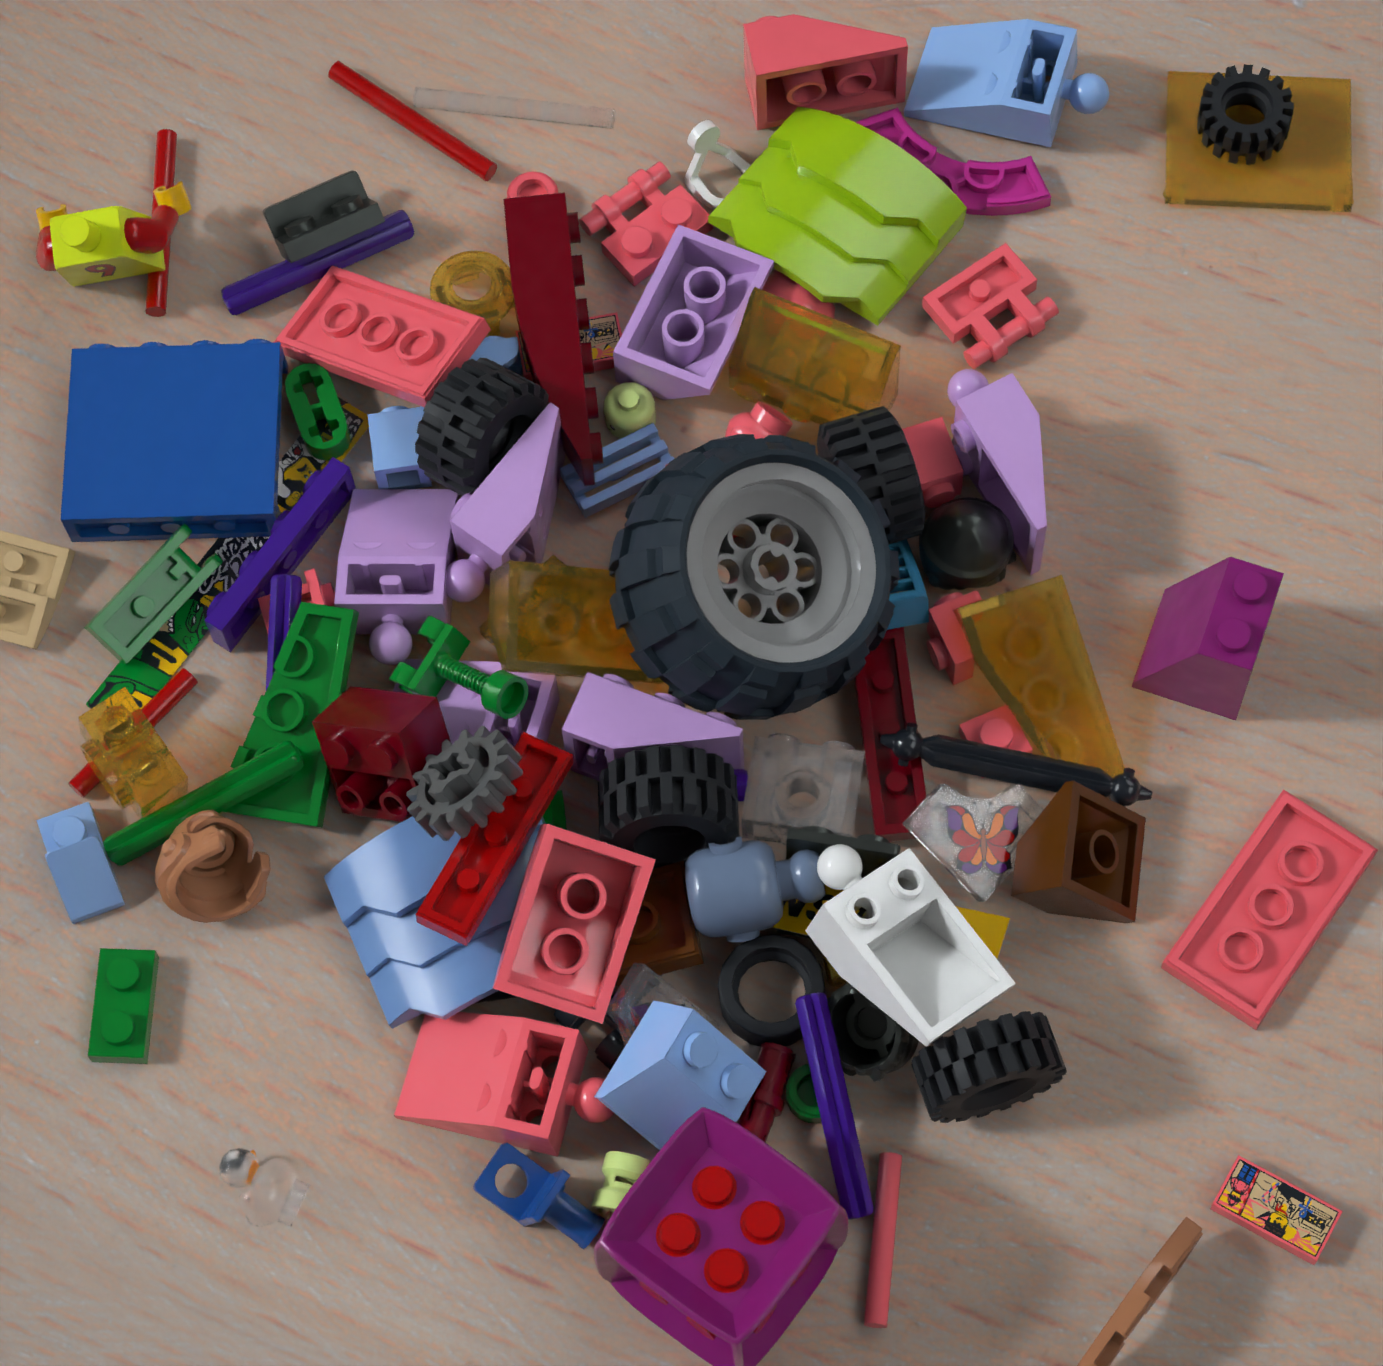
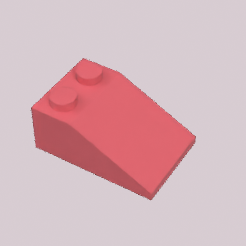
(819, 67)
(572, 922)

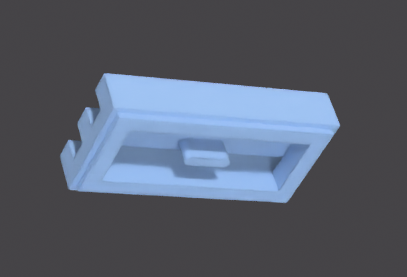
(611, 453)

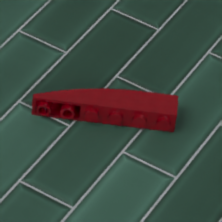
(552, 317)

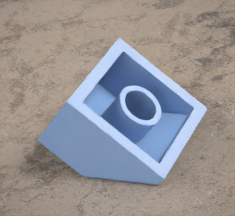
(675, 1069)

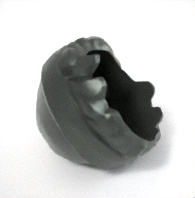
(966, 544)
(867, 1036)

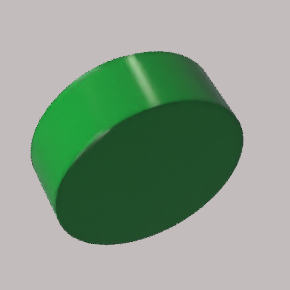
(801, 1095)

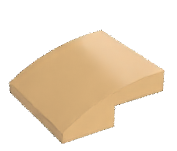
(30, 586)

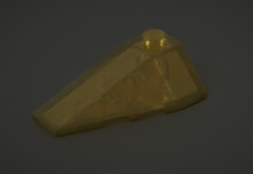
(1042, 672)

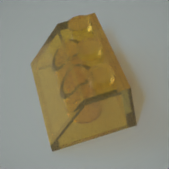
(810, 362)
(558, 622)

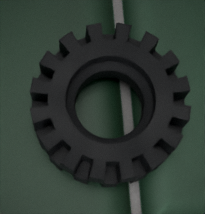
(1245, 90)

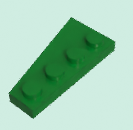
(306, 680)

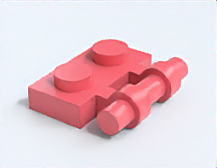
(640, 243)
(980, 294)

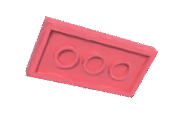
(381, 335)
(1269, 909)

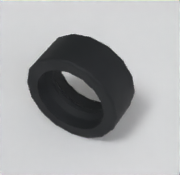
(748, 954)

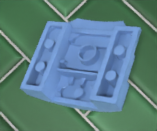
(406, 962)

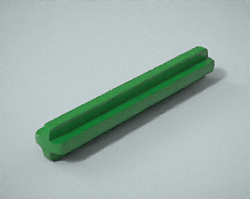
(215, 795)

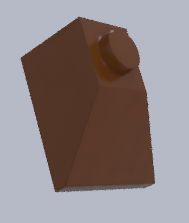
(1081, 857)

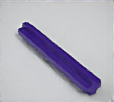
(289, 276)
(834, 1105)

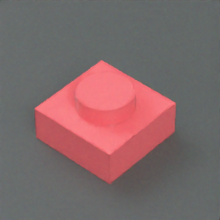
(996, 729)

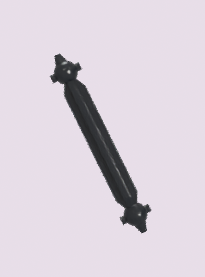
(1011, 765)

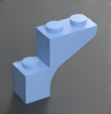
(395, 427)

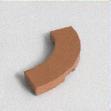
(1143, 1294)

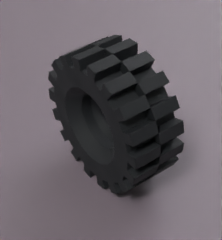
(988, 1066)

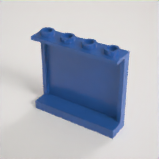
(173, 441)

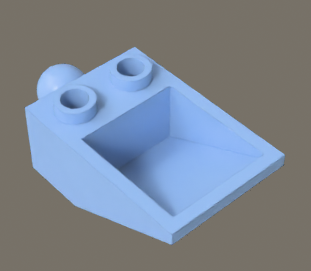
(996, 83)

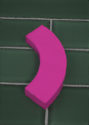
(982, 186)

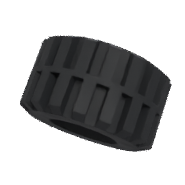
(475, 422)
(879, 452)
(668, 802)

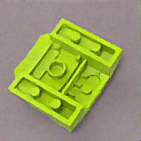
(841, 212)

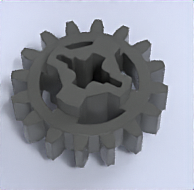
(464, 783)

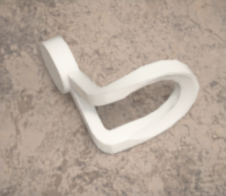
(701, 140)

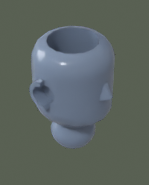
(742, 887)

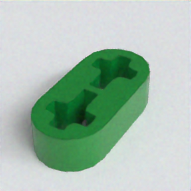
(327, 408)

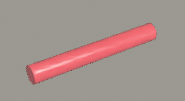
(883, 1240)

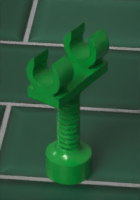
(500, 693)

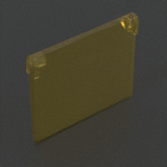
(1306, 173)

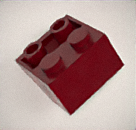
(376, 745)

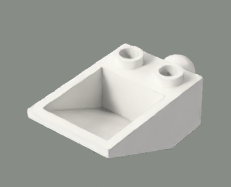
(908, 948)

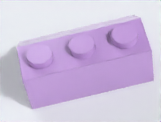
(689, 315)

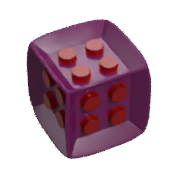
(721, 1240)

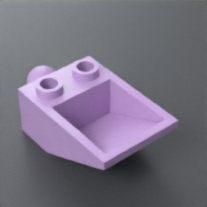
(1002, 454)
(509, 510)
(396, 565)

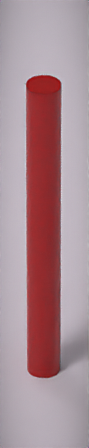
(412, 121)
(163, 176)

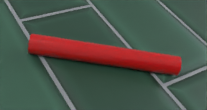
(154, 711)

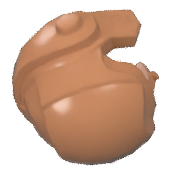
(210, 869)

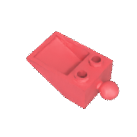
(490, 1080)

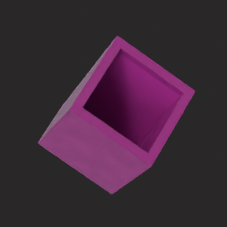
(1209, 636)

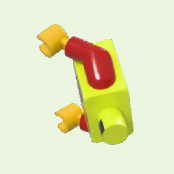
(109, 240)

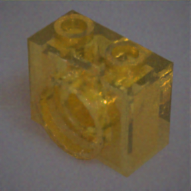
(130, 756)

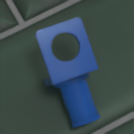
(541, 1199)

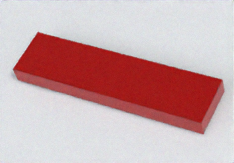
(489, 853)

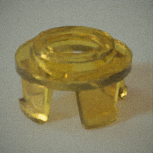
(465, 268)

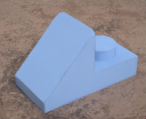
(80, 863)

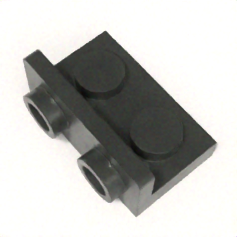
(322, 216)

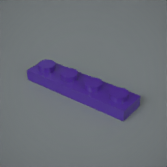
(290, 541)

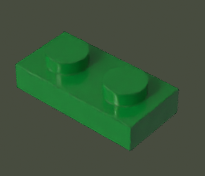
(123, 1006)

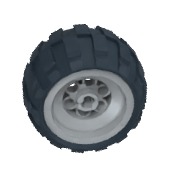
(822, 561)

